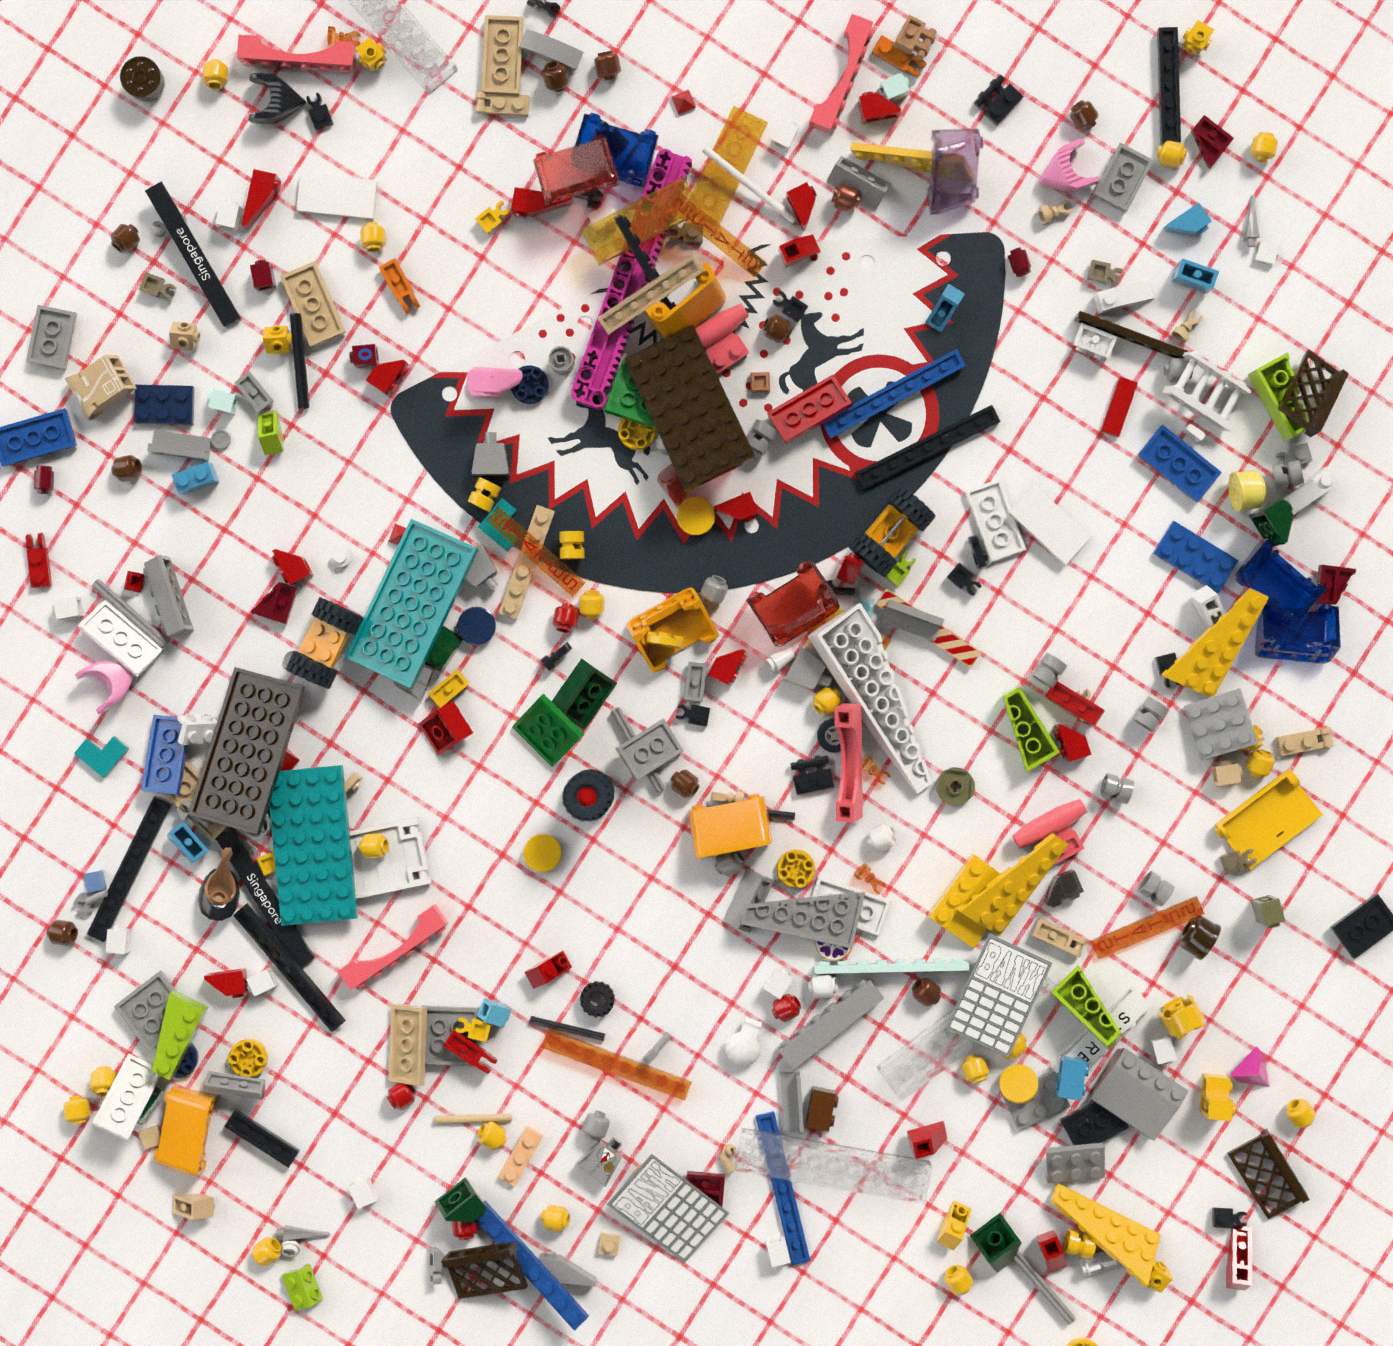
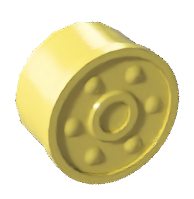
(1246, 490)

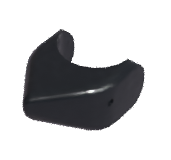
(283, 99)

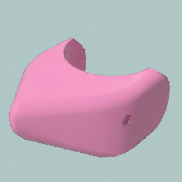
(1060, 173)
(492, 381)
(115, 678)

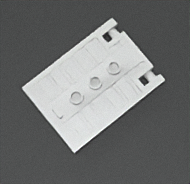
(396, 868)

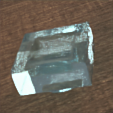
(867, 604)

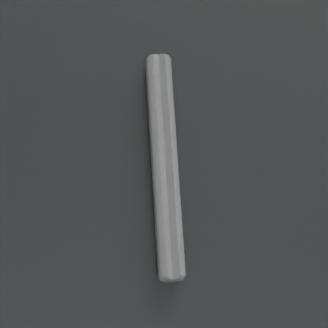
(130, 613)
(628, 734)
(1044, 1288)

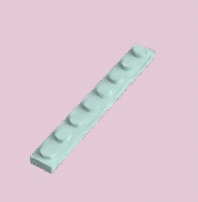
(900, 965)

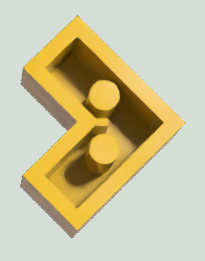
(1215, 1097)

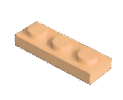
(520, 1156)

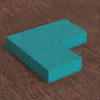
(493, 533)
(101, 760)

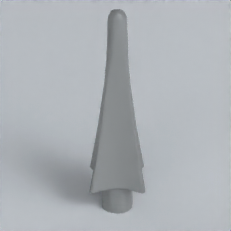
(1252, 230)
(293, 1233)

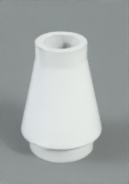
(779, 660)

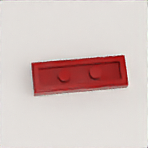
(1119, 406)
(1075, 703)

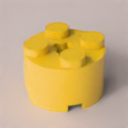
(1181, 1016)

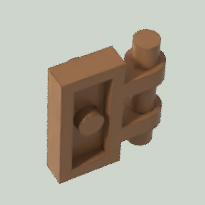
(909, 35)

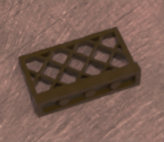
(1324, 401)
(1284, 1170)
(478, 1256)

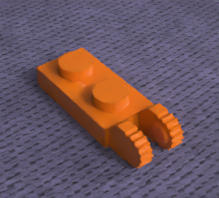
(897, 58)
(398, 283)

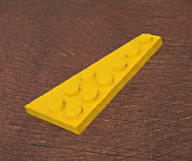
(910, 158)
(1215, 650)
(1010, 890)
(1114, 1233)

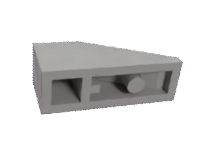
(566, 1271)

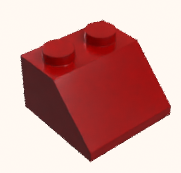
(445, 728)

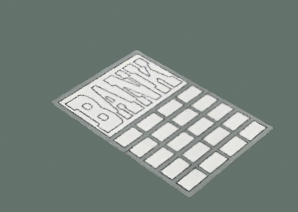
(999, 995)
(667, 1208)

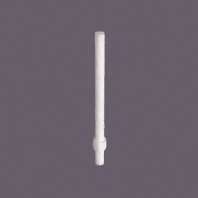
(778, 208)

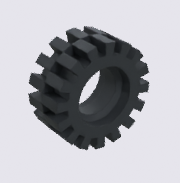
(597, 1010)

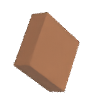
(760, 381)

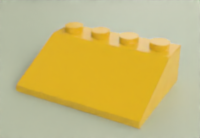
(968, 881)

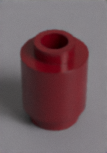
(1019, 262)
(43, 479)

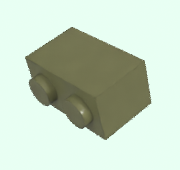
(1268, 911)

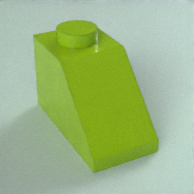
(270, 433)

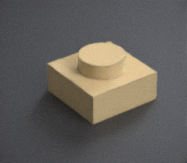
(609, 1244)

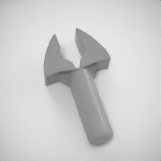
(184, 815)
(89, 900)
(652, 1053)

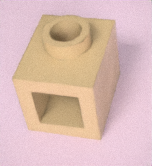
(1226, 773)

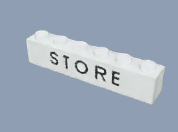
(1123, 1012)

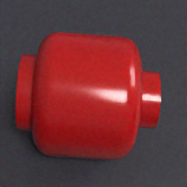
(565, 618)
(786, 1007)
(401, 1096)
(464, 1230)

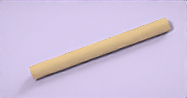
(473, 1118)

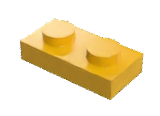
(449, 688)

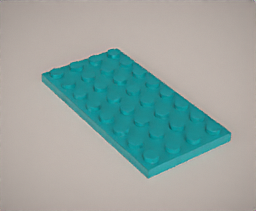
(411, 603)
(312, 846)

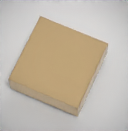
(150, 1136)

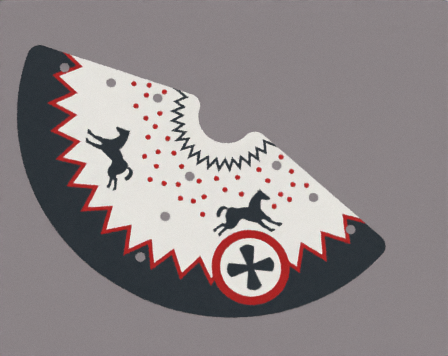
(808, 499)

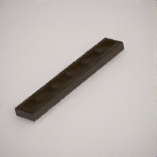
(1130, 335)

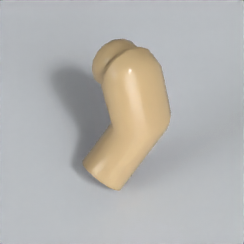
(726, 1156)

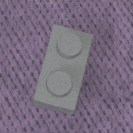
(254, 392)
(695, 681)

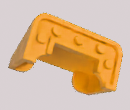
(691, 310)
(678, 616)
(730, 826)
(185, 1130)

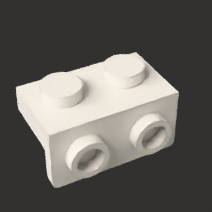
(1095, 341)
(196, 729)

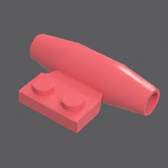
(719, 340)
(1056, 822)

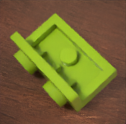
(302, 1287)

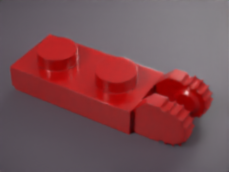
(38, 562)
(468, 1051)

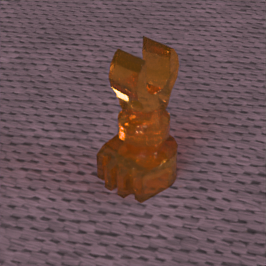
(347, 37)
(872, 769)
(864, 872)

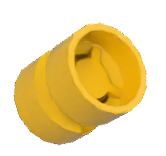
(480, 500)
(571, 545)
(1079, 1243)

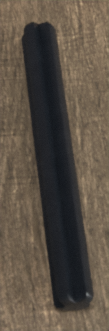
(299, 360)

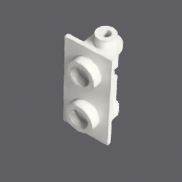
(1100, 1262)

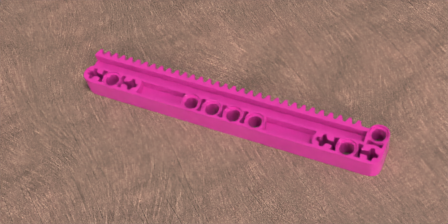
(610, 346)

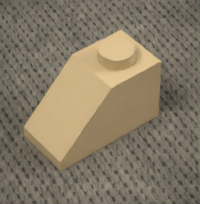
(193, 1206)

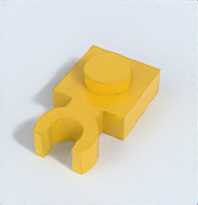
(490, 218)
(477, 1029)

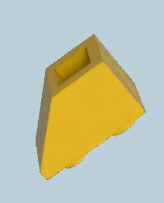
(954, 1225)

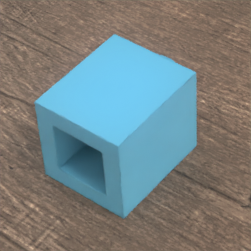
(494, 1012)

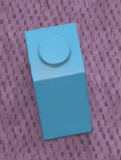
(1190, 222)
(944, 308)

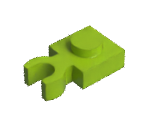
(900, 570)

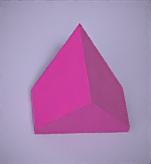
(1252, 1069)

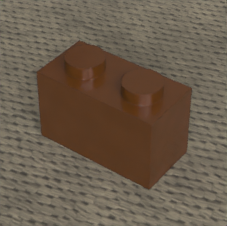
(821, 1109)

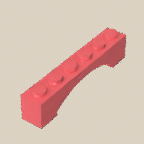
(339, 56)
(825, 114)
(849, 726)
(357, 971)

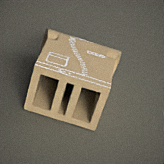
(100, 385)

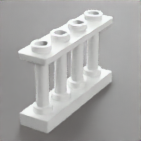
(1192, 402)

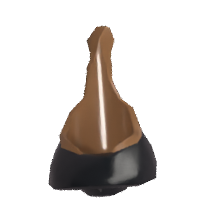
(219, 890)

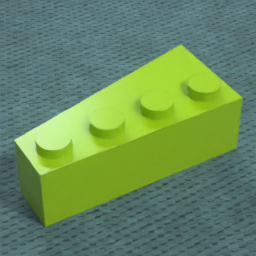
(1271, 385)
(1031, 736)
(1084, 1004)
(178, 1029)

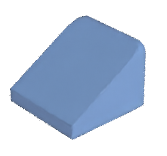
(95, 881)

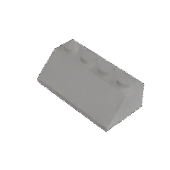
(167, 596)

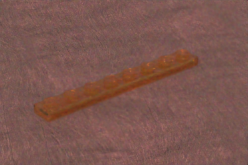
(616, 1064)

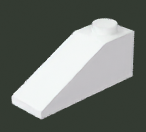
(1123, 296)
(1311, 489)
(1208, 605)

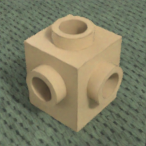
(184, 336)

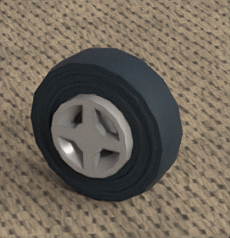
(823, 736)

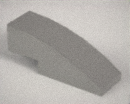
(551, 49)

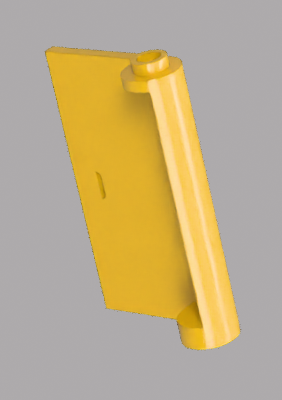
(1263, 817)

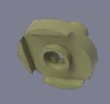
(947, 778)

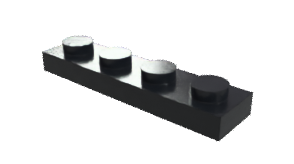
(262, 1138)

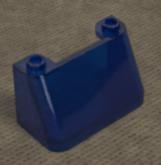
(630, 150)
(1287, 589)
(1310, 641)

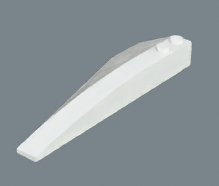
(860, 666)

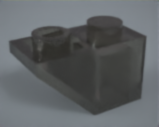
(1062, 887)

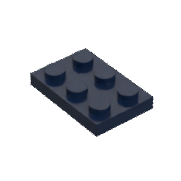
(164, 404)

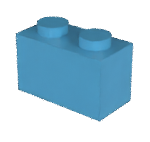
(1195, 275)
(195, 478)
(187, 842)
(1071, 1078)

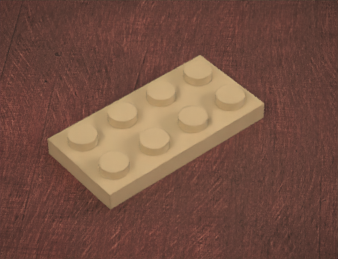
(502, 54)
(312, 299)
(188, 788)
(407, 1044)

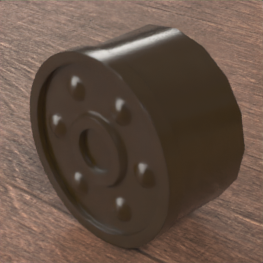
(142, 78)
(1199, 936)

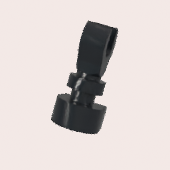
(545, 5)
(555, 657)

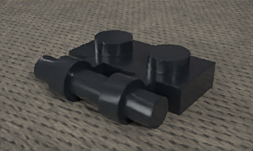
(1003, 104)
(814, 780)

